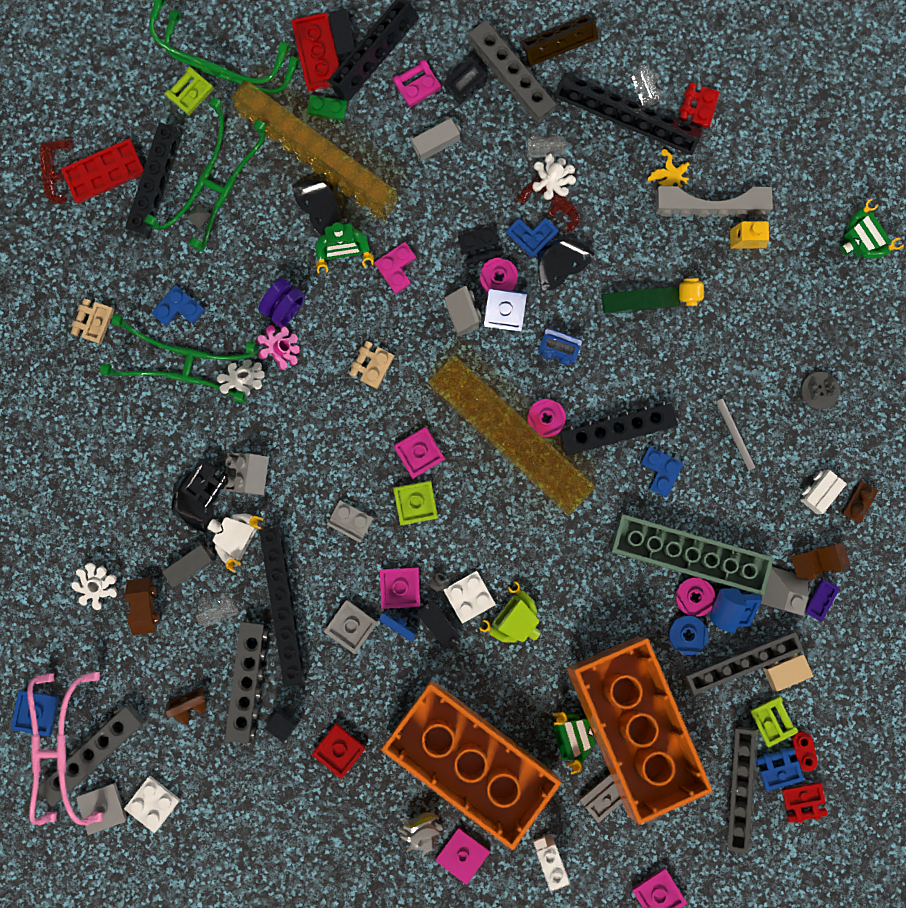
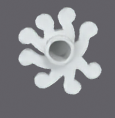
(553, 176)
(242, 378)
(94, 585)

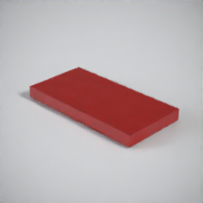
(315, 50)

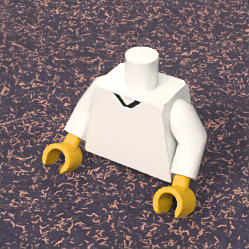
(233, 537)

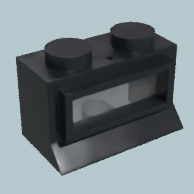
(465, 81)

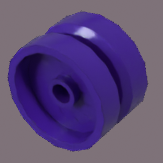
(281, 302)

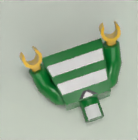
(866, 236)
(341, 242)
(573, 738)

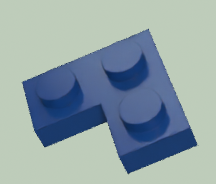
(530, 240)
(177, 302)
(666, 468)

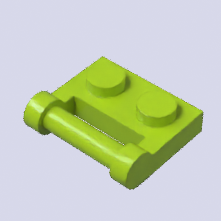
(192, 94)
(767, 723)

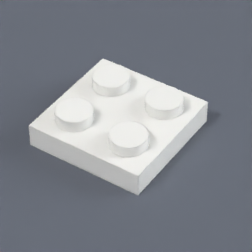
(469, 597)
(152, 804)

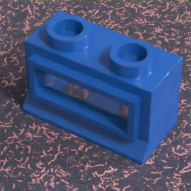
(559, 346)

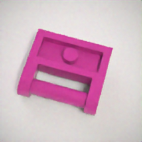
(420, 88)

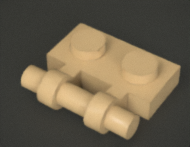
(96, 324)
(376, 368)

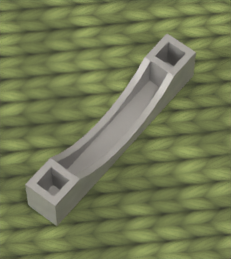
(674, 200)

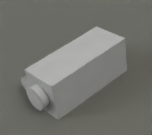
(436, 139)

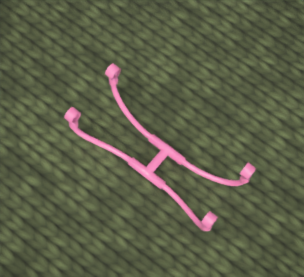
(60, 753)

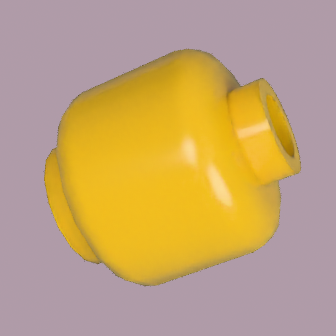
(691, 291)

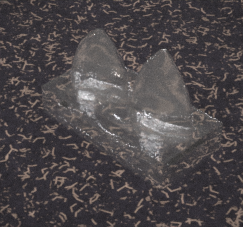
(644, 82)
(542, 147)
(210, 615)

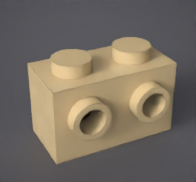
(787, 672)

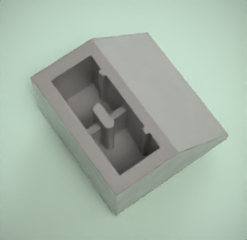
(462, 311)
(246, 473)

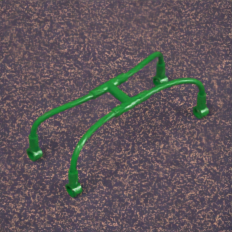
(215, 69)
(204, 181)
(239, 396)

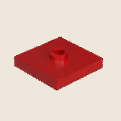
(339, 750)

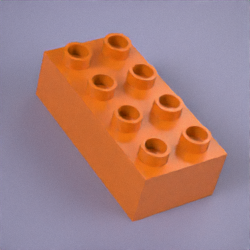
(639, 730)
(471, 764)

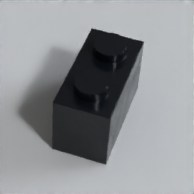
(281, 724)

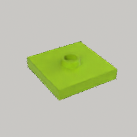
(415, 503)

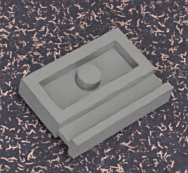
(350, 521)
(601, 798)

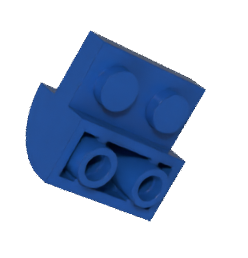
(734, 609)

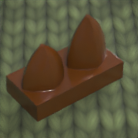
(859, 502)
(179, 707)

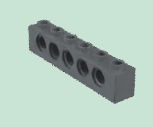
(487, 33)
(742, 662)
(131, 723)
(234, 730)
(743, 789)

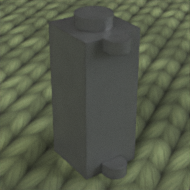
(189, 565)

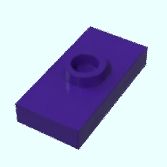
(821, 600)

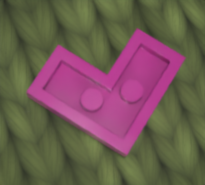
(391, 267)

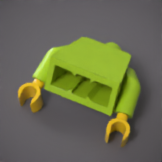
(516, 620)

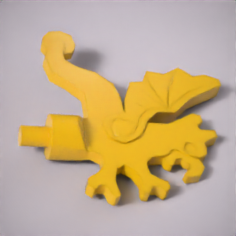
(674, 175)

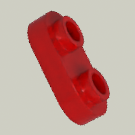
(804, 751)

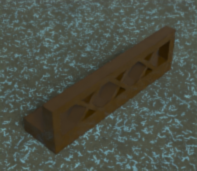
(559, 39)

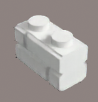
(823, 491)

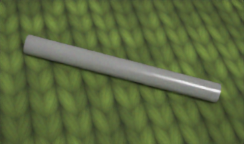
(735, 434)

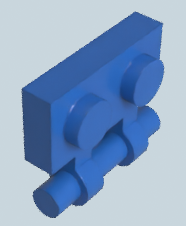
(780, 775)

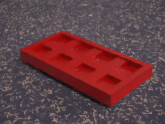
(103, 171)

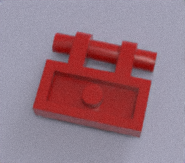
(705, 105)
(804, 796)

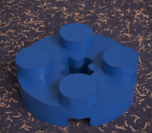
(680, 626)

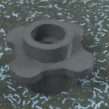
(438, 581)

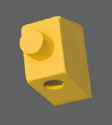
(752, 235)

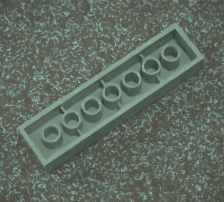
(691, 554)

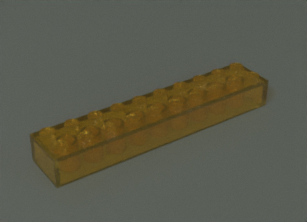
(315, 150)
(511, 435)

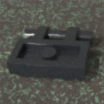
(479, 240)
(199, 480)

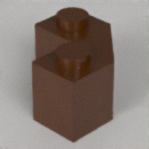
(823, 559)
(142, 615)

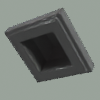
(198, 216)

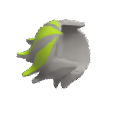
(421, 832)

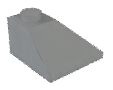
(786, 592)

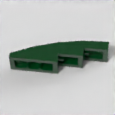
(640, 300)

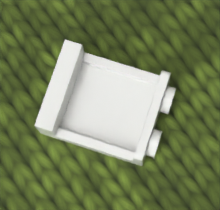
(551, 862)

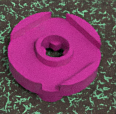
(500, 266)
(550, 408)
(706, 597)

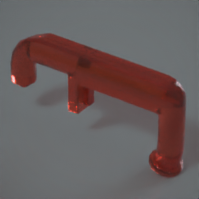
(47, 168)
(557, 200)

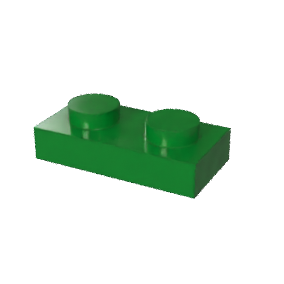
(327, 108)

